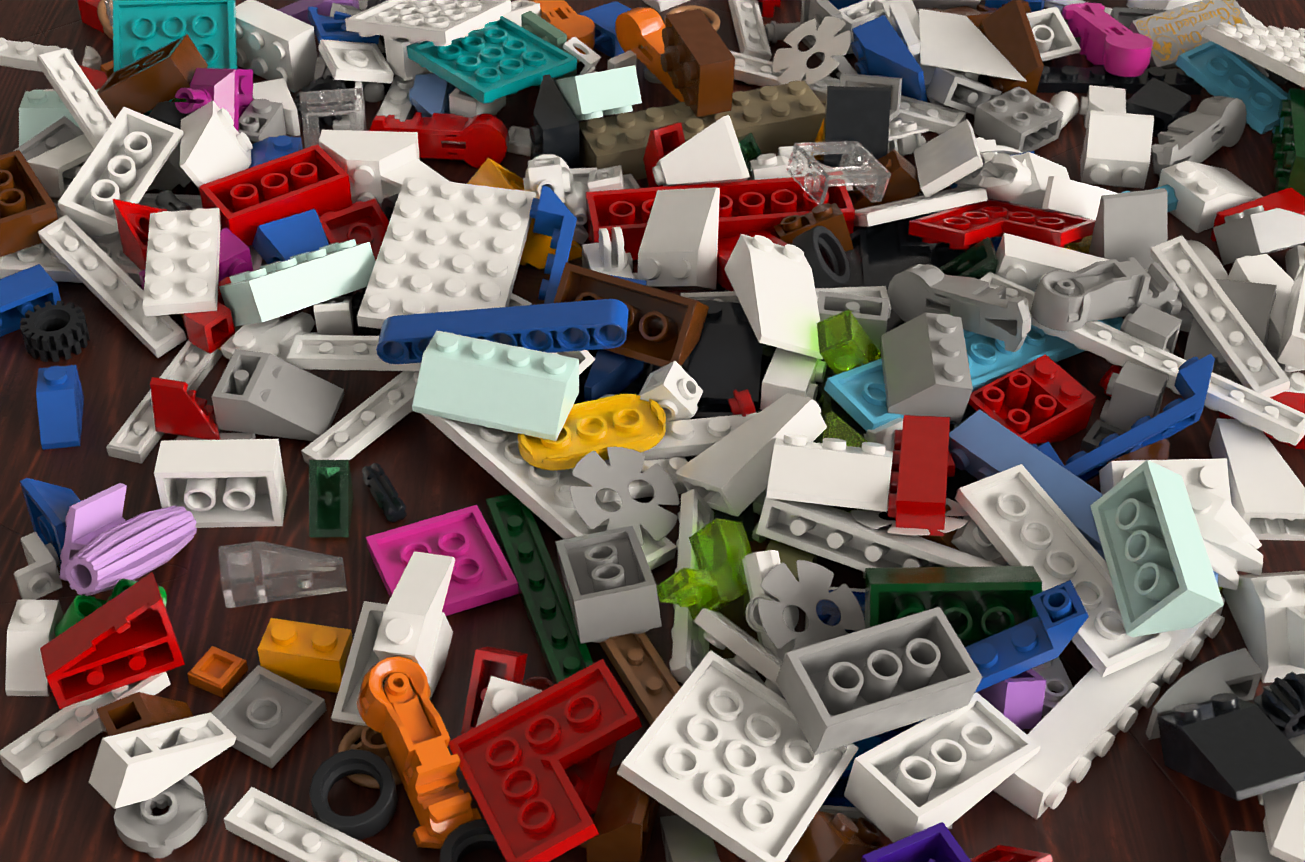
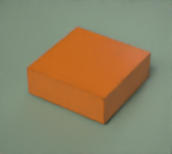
(217, 671)

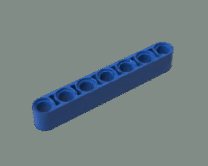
(534, 327)

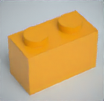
(306, 653)

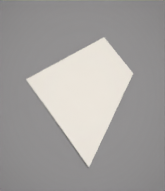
(957, 44)

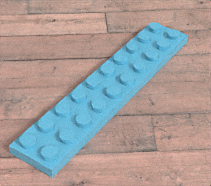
(863, 388)

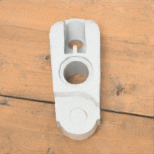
(999, 175)

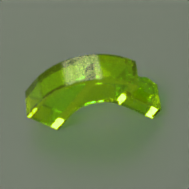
(721, 572)

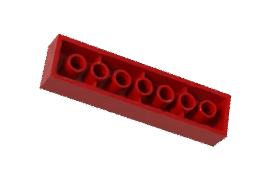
(742, 208)

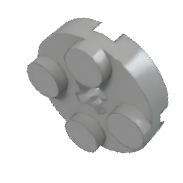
(169, 831)

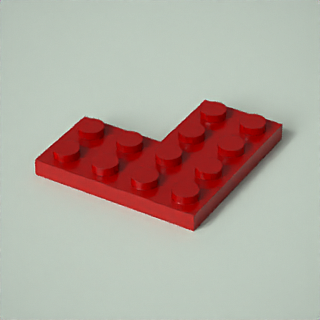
(993, 218)
(521, 758)

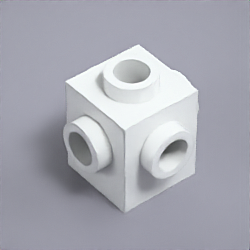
(547, 172)
(673, 391)

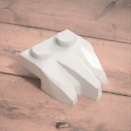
(270, 336)
(1226, 537)

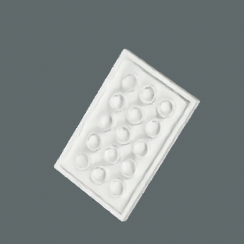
(447, 250)

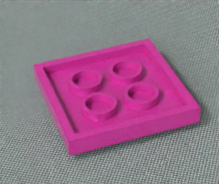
(479, 567)

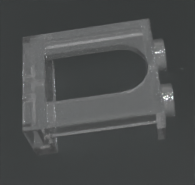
(331, 103)
(855, 168)

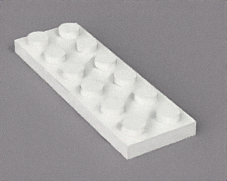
(1036, 533)

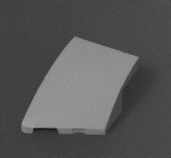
(1254, 304)

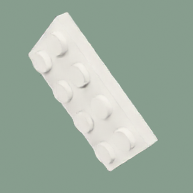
(182, 262)

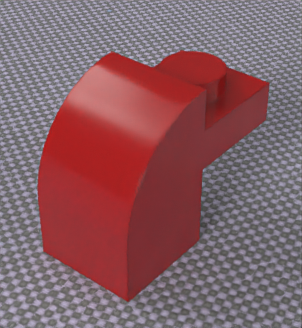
(210, 328)

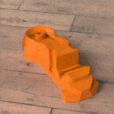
(568, 21)
(642, 33)
(398, 705)

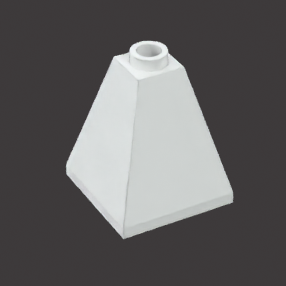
(705, 158)

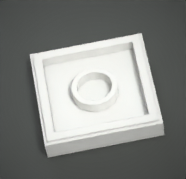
(355, 61)

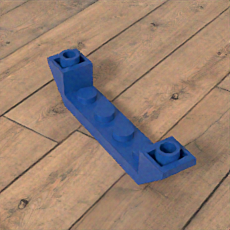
(553, 220)
(1190, 382)
(1033, 641)

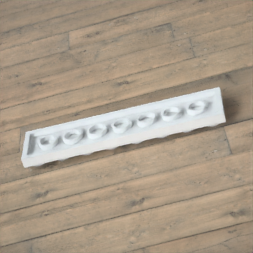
(539, 489)

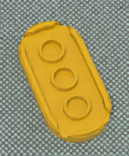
(594, 426)

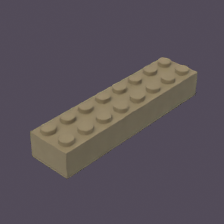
(772, 114)

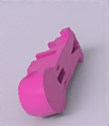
(1107, 40)

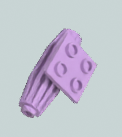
(107, 548)

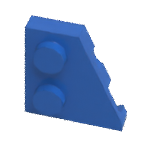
(335, 28)

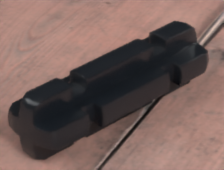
(384, 492)

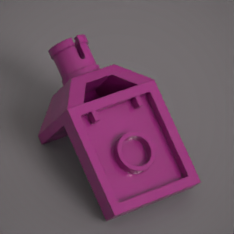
(226, 87)

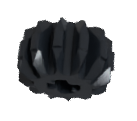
(1285, 704)

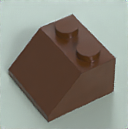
(623, 821)

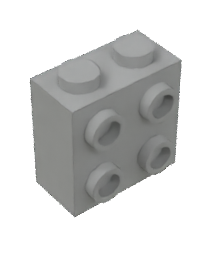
(1018, 120)

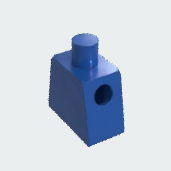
(605, 33)
(289, 237)

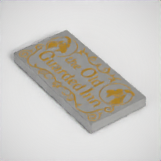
(1182, 27)

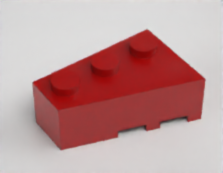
(113, 646)

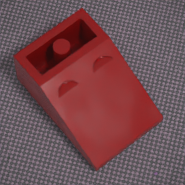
(1037, 402)

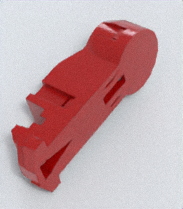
(453, 136)

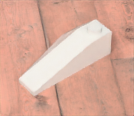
(1286, 816)

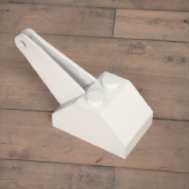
(376, 161)
(1271, 620)

